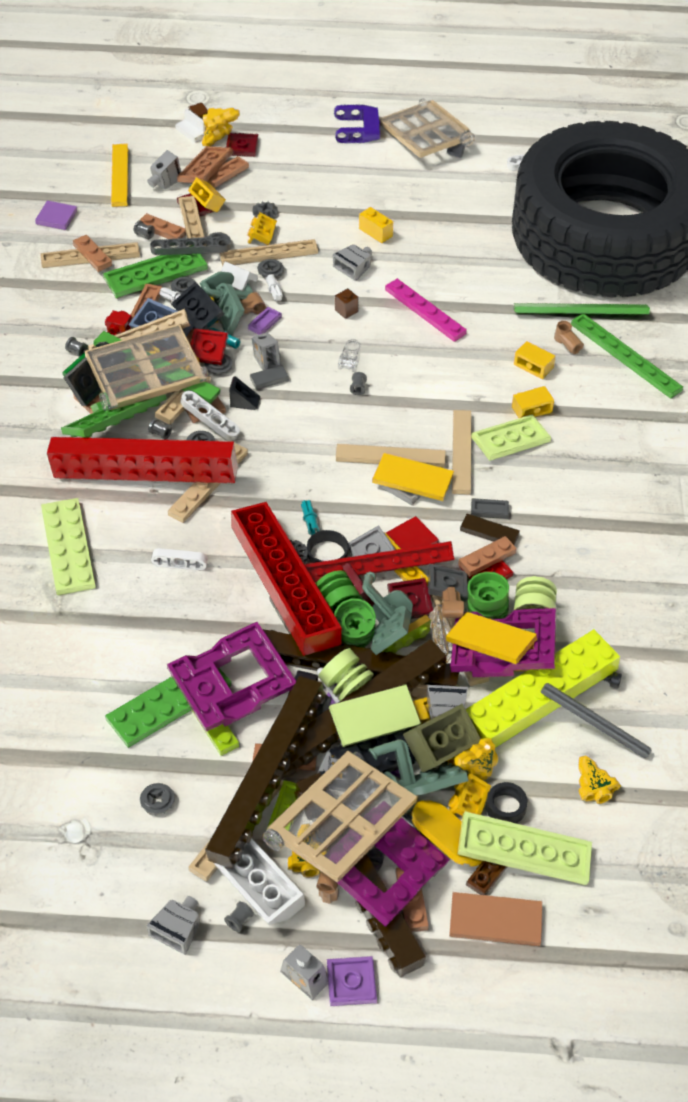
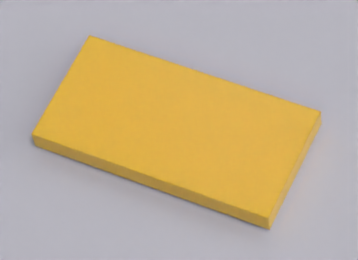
(413, 476)
(491, 637)

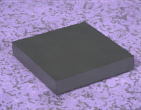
(443, 577)

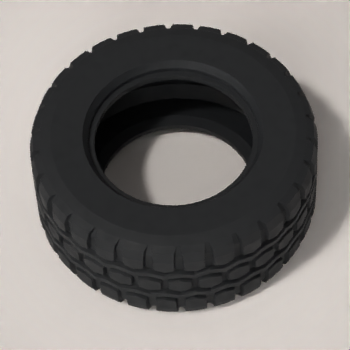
(596, 248)

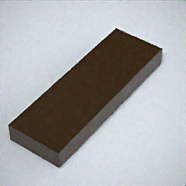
(488, 529)

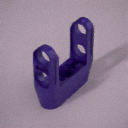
(370, 129)

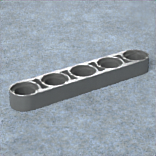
(182, 244)

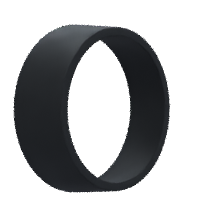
(326, 535)

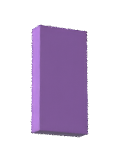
(264, 321)

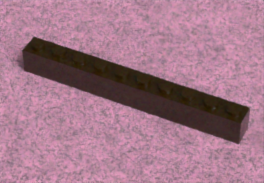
(292, 656)
(408, 671)
(265, 773)
(395, 938)

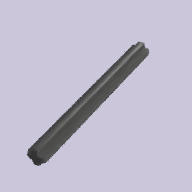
(596, 720)

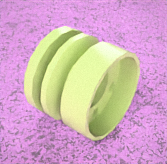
(535, 594)
(342, 672)

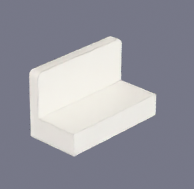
(192, 126)
(240, 275)

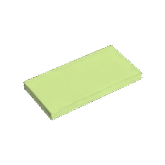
(511, 437)
(374, 715)

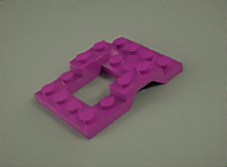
(538, 658)
(209, 693)
(410, 853)

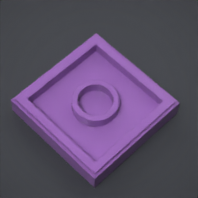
(56, 215)
(351, 981)

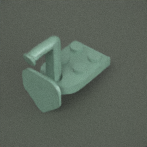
(221, 290)
(391, 611)
(426, 781)

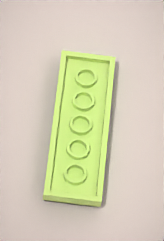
(67, 546)
(525, 848)

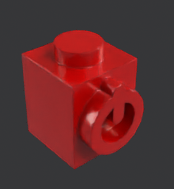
(118, 322)

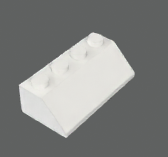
(264, 885)

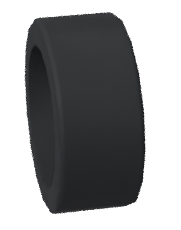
(508, 789)

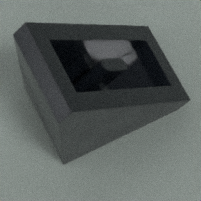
(242, 396)

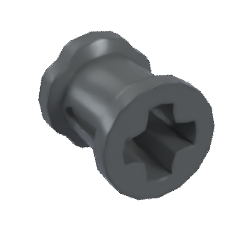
(143, 229)
(75, 346)
(359, 380)
(160, 429)
(239, 916)

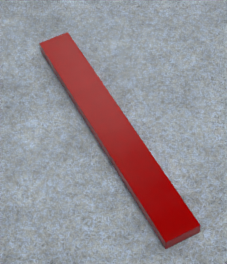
(386, 560)

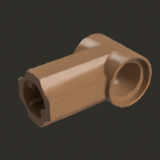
(253, 303)
(565, 335)
(452, 605)
(327, 888)

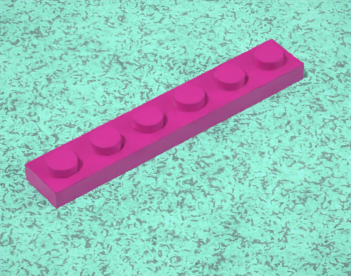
(425, 310)

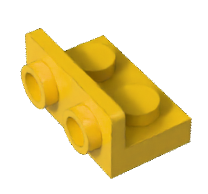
(261, 229)
(469, 796)

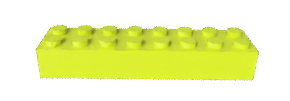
(521, 701)

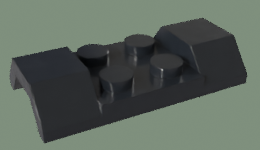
(385, 762)

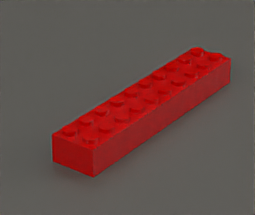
(143, 459)
(286, 579)

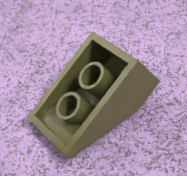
(442, 738)

